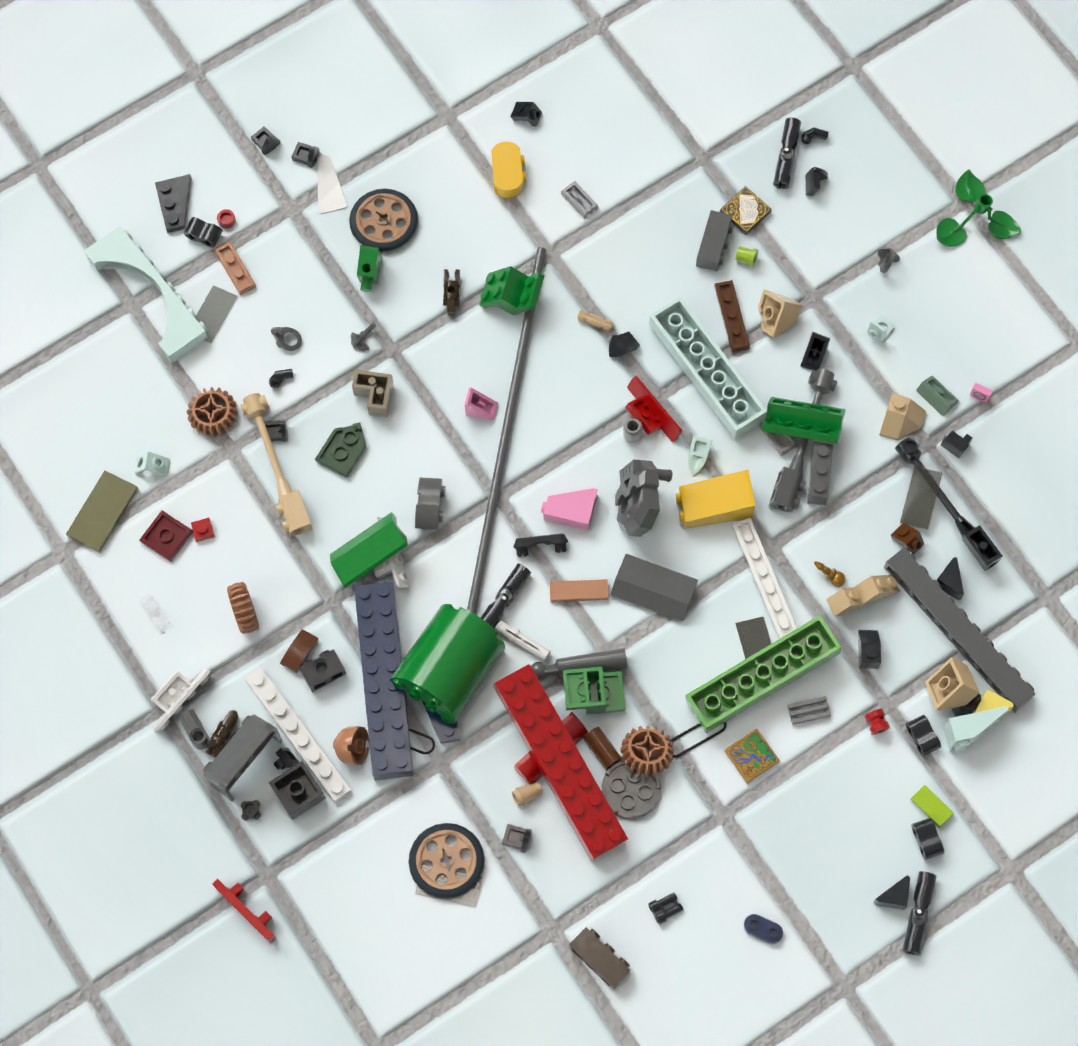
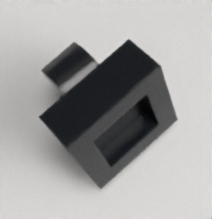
(286, 759)

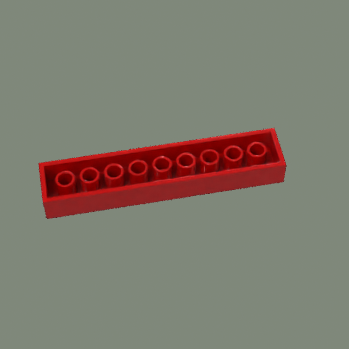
(560, 762)

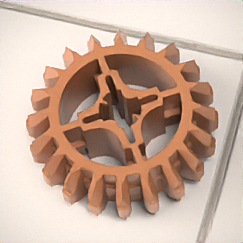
(197, 410)
(242, 607)
(657, 746)

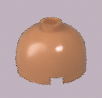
(351, 744)

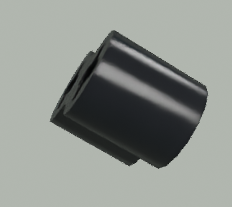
(203, 232)
(923, 735)
(927, 838)

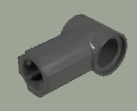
(194, 729)

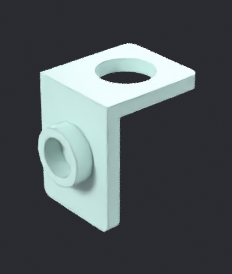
(878, 331)
(153, 463)

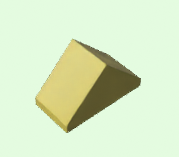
(991, 701)

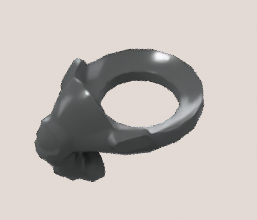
(884, 254)
(279, 332)
(356, 338)

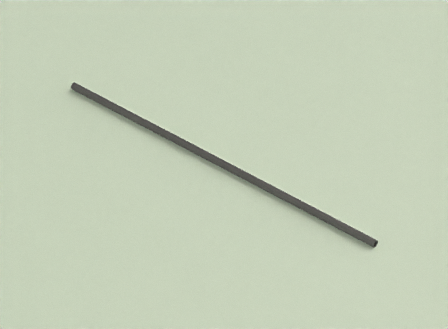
(503, 446)

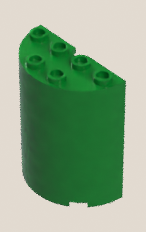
(449, 661)

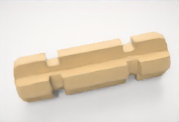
(595, 320)

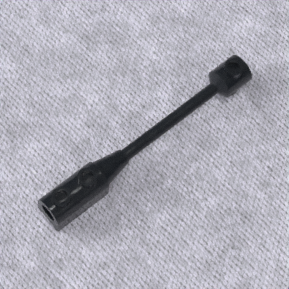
(974, 538)

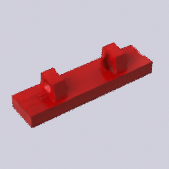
(258, 923)

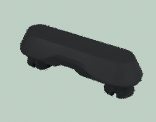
(522, 544)

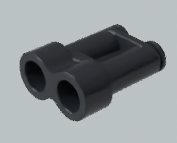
(657, 908)

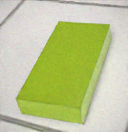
(932, 806)

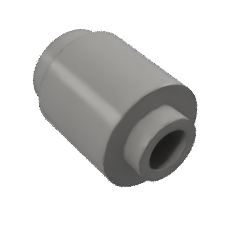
(632, 430)

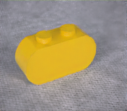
(507, 169)

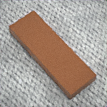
(235, 268)
(578, 590)

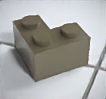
(376, 387)

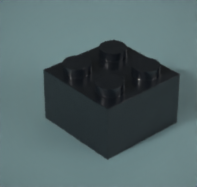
(297, 790)

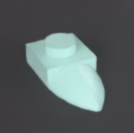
(698, 453)

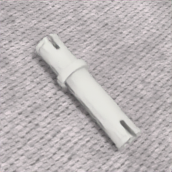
(504, 629)

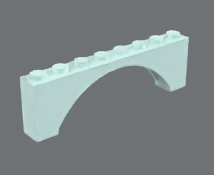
(119, 252)

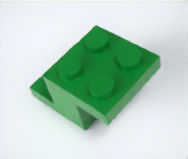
(511, 290)
(593, 690)

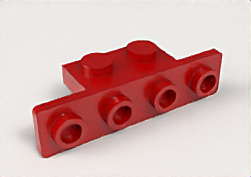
(650, 411)

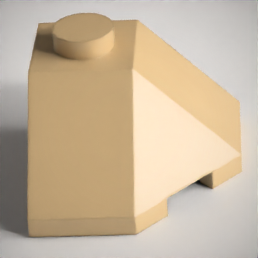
(777, 312)
(902, 417)

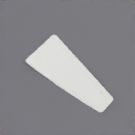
(329, 189)

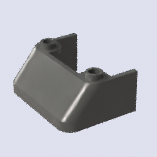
(239, 754)

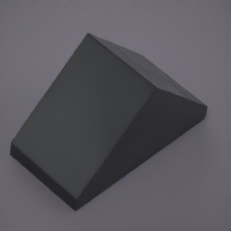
(815, 351)
(951, 580)
(895, 896)

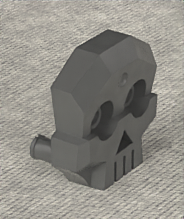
(639, 496)

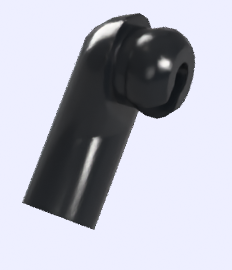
(812, 133)
(278, 377)

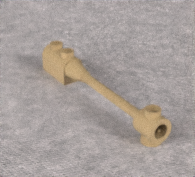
(290, 502)

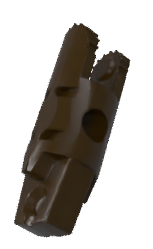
(451, 299)
(222, 734)

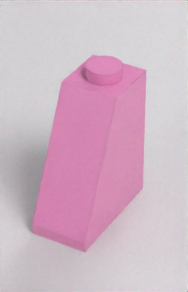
(571, 508)

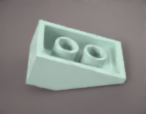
(966, 729)

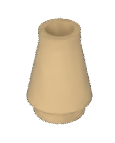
(525, 794)

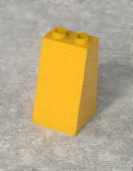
(716, 500)

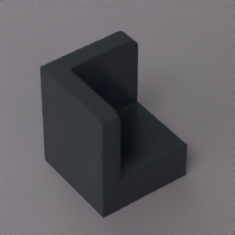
(956, 444)

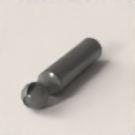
(607, 660)

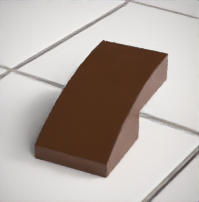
(299, 650)

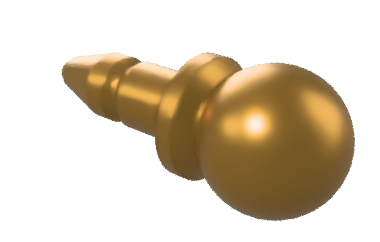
(836, 577)

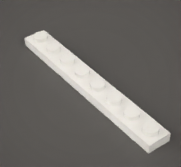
(764, 577)
(298, 735)

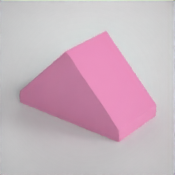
(480, 405)

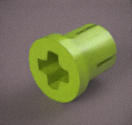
(747, 255)

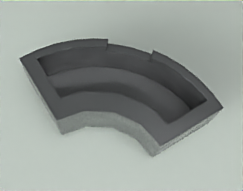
(429, 503)

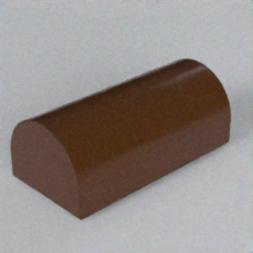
(602, 748)

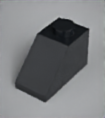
(869, 649)

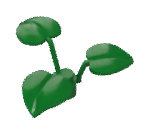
(971, 188)

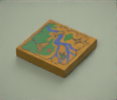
(752, 755)

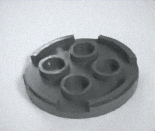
(628, 793)

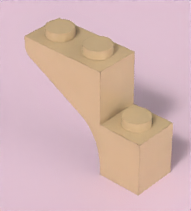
(866, 592)

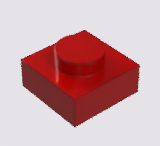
(202, 529)

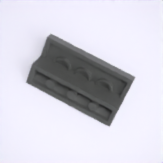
(654, 587)

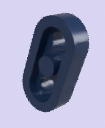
(763, 928)

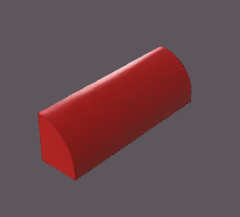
(527, 767)

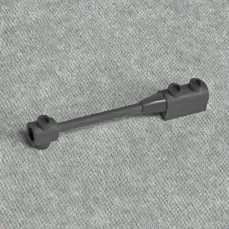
(790, 479)

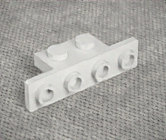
(395, 566)
(174, 693)

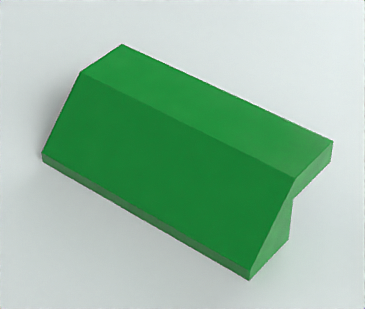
(804, 420)
(368, 550)

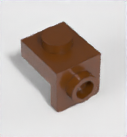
(908, 537)

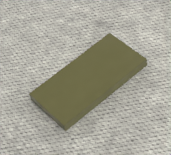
(102, 511)

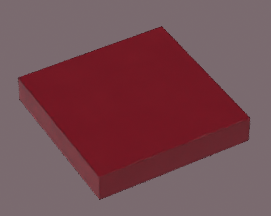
(166, 536)

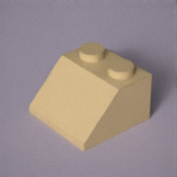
(952, 685)

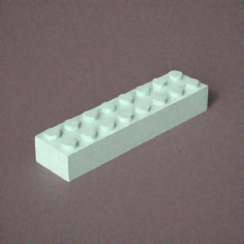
(707, 367)

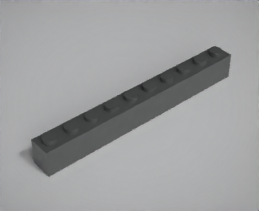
(958, 629)

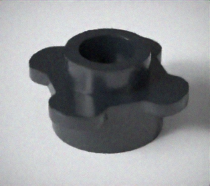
(246, 805)

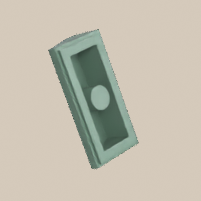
(937, 395)

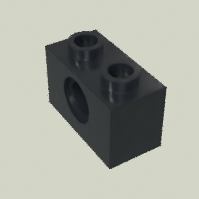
(318, 680)

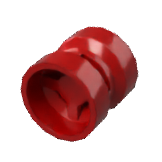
(877, 721)

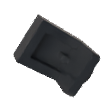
(526, 112)

